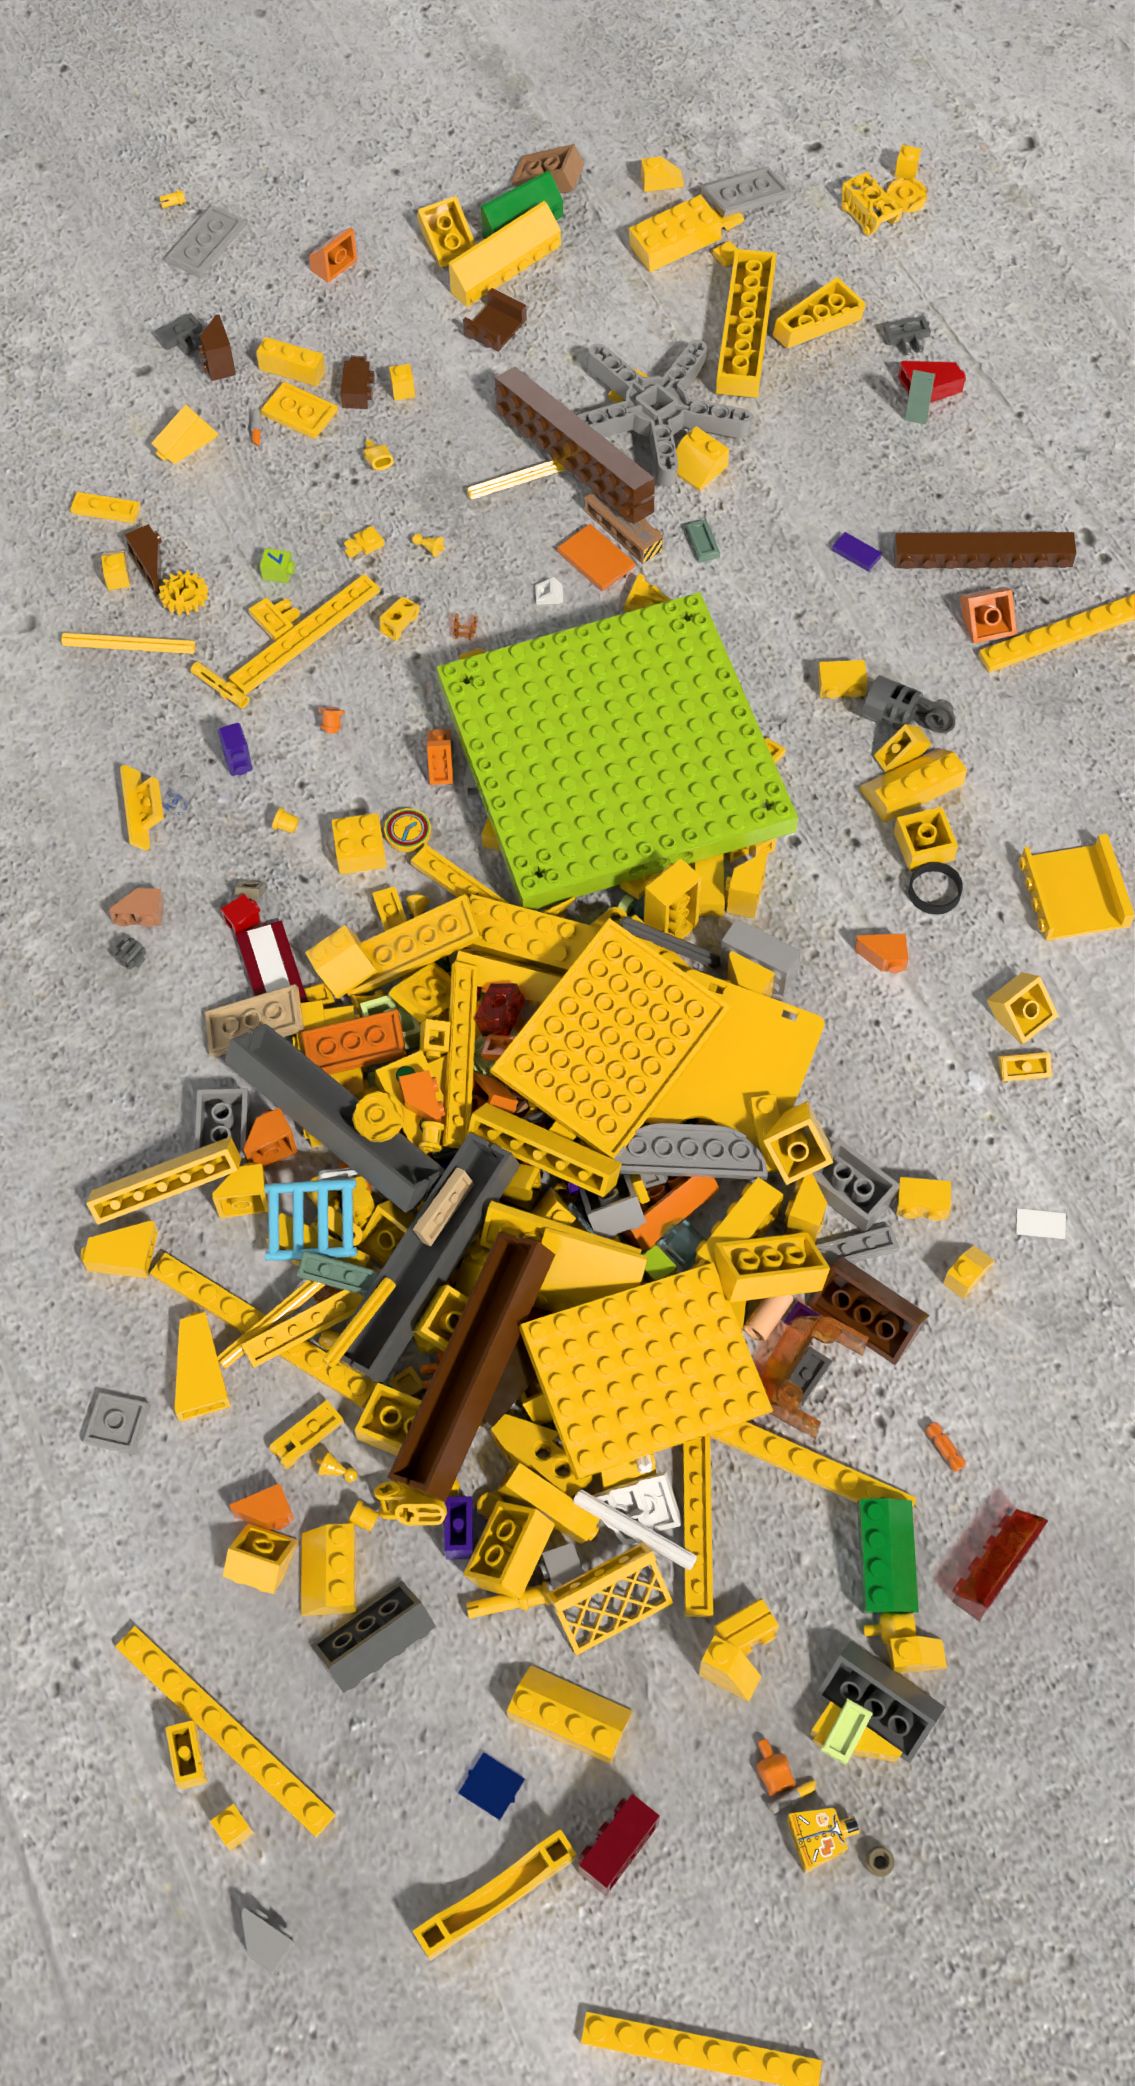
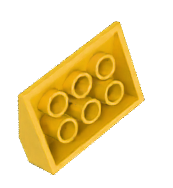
(585, 1271)

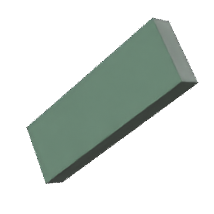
(919, 397)
(336, 1273)

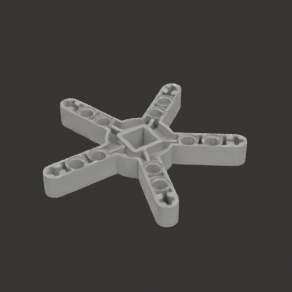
(668, 393)

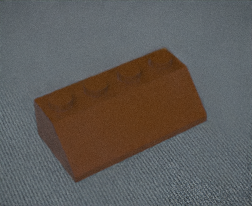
(870, 1309)

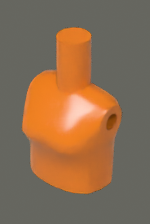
(774, 1770)

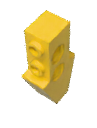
(521, 1442)

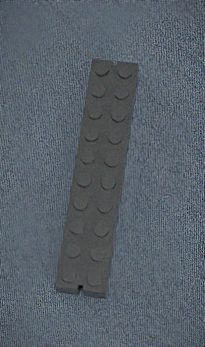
(327, 1111)
(423, 1268)

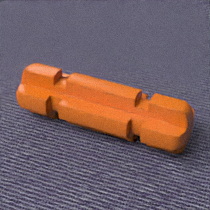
(945, 1446)

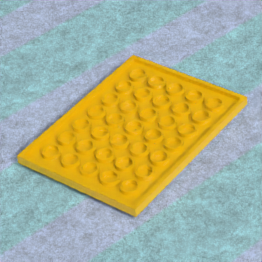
(610, 1039)
(644, 1370)

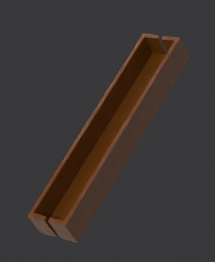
(575, 445)
(471, 1366)

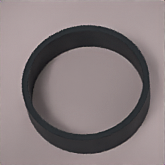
(935, 867)

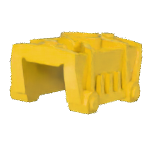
(861, 202)

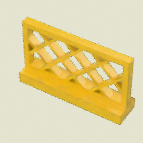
(604, 1577)

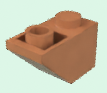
(139, 907)

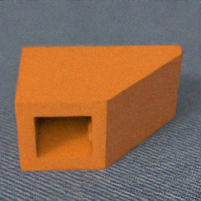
(420, 1097)

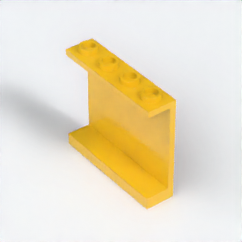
(1077, 890)

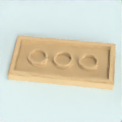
(276, 1008)

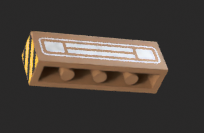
(637, 538)

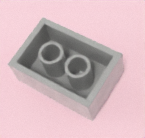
(764, 951)
(222, 1115)
(855, 1186)
(616, 1210)

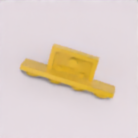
(142, 805)

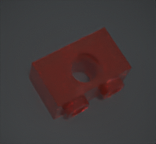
(499, 1009)

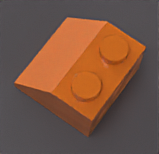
(334, 255)
(989, 614)
(493, 1092)
(270, 1139)

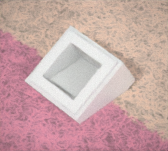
(549, 592)

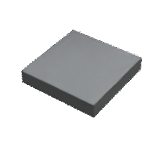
(116, 1423)

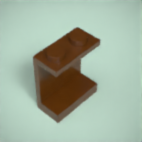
(497, 321)

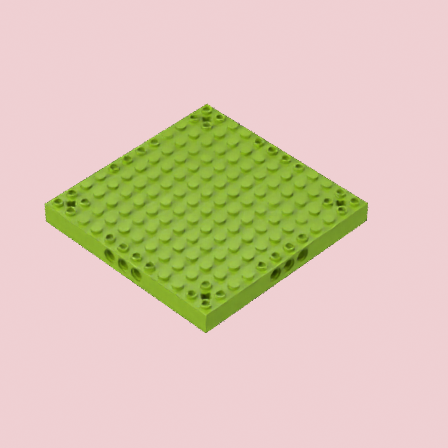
(615, 751)

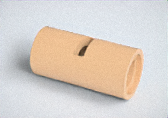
(767, 1316)

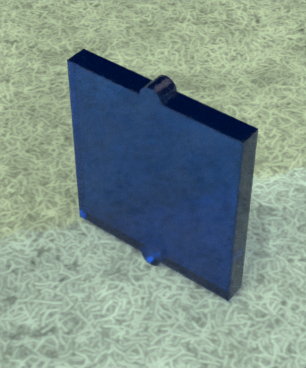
(491, 1786)

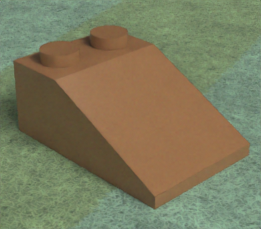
(562, 162)

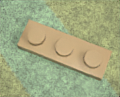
(443, 1206)

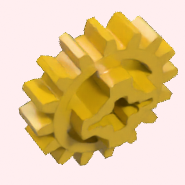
(186, 592)

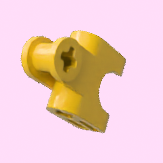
(409, 1506)

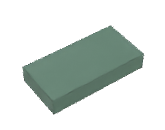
(702, 541)

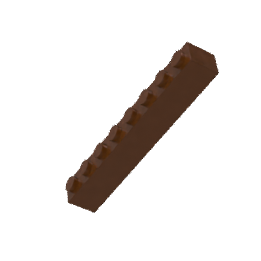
(984, 550)

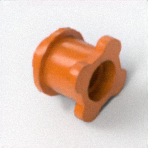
(331, 719)

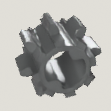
(130, 953)

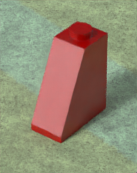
(948, 377)

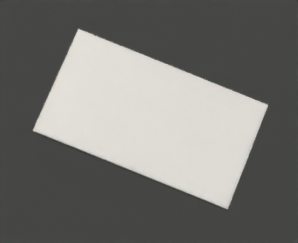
(1041, 1223)

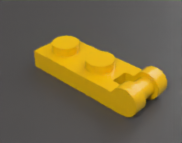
(306, 1434)

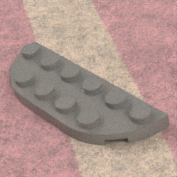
(692, 1152)

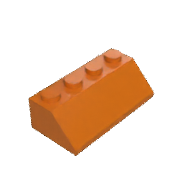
(669, 1206)

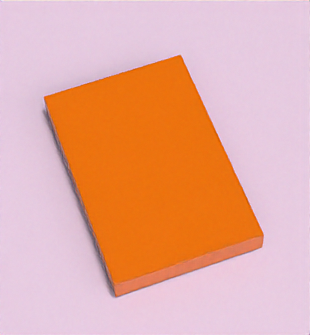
(596, 557)

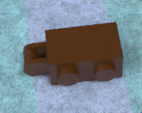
(356, 383)

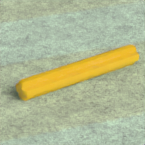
(359, 1322)

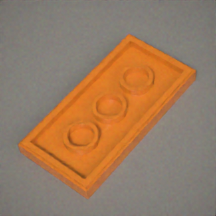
(356, 1042)

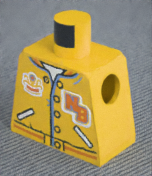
(820, 1836)

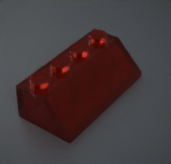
(998, 1563)

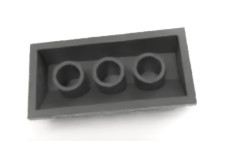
(373, 1636)
(899, 1708)

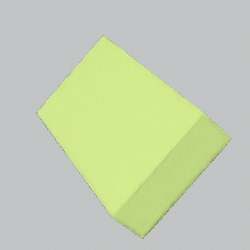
(846, 1732)

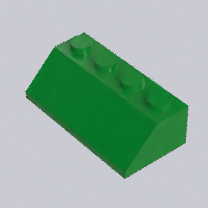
(520, 200)
(887, 1556)

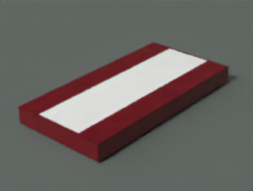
(269, 959)

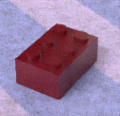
(617, 1843)

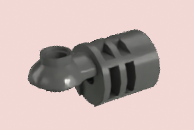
(900, 704)

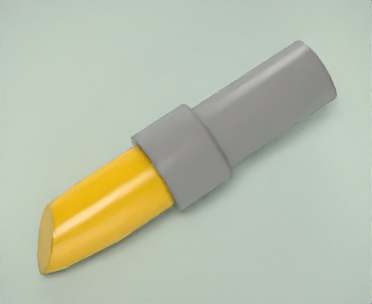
(792, 1796)

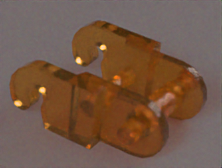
(473, 628)

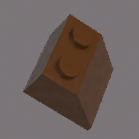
(216, 351)

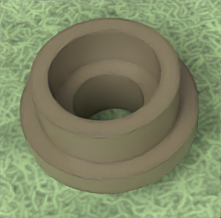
(883, 1853)

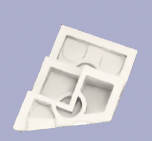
(645, 1501)

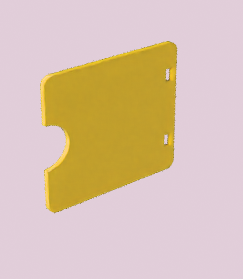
(743, 1058)

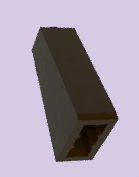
(514, 1381)

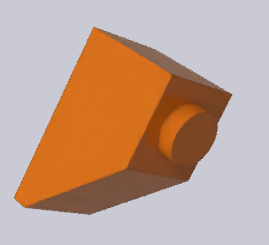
(884, 951)
(264, 1509)

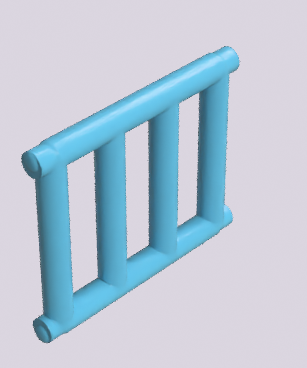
(322, 1189)

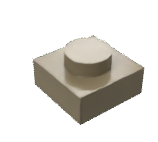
(250, 888)

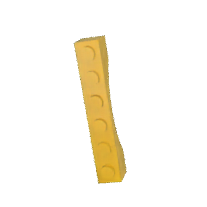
(488, 1901)

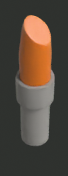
(256, 427)

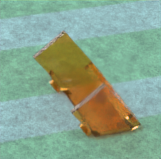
(787, 1396)

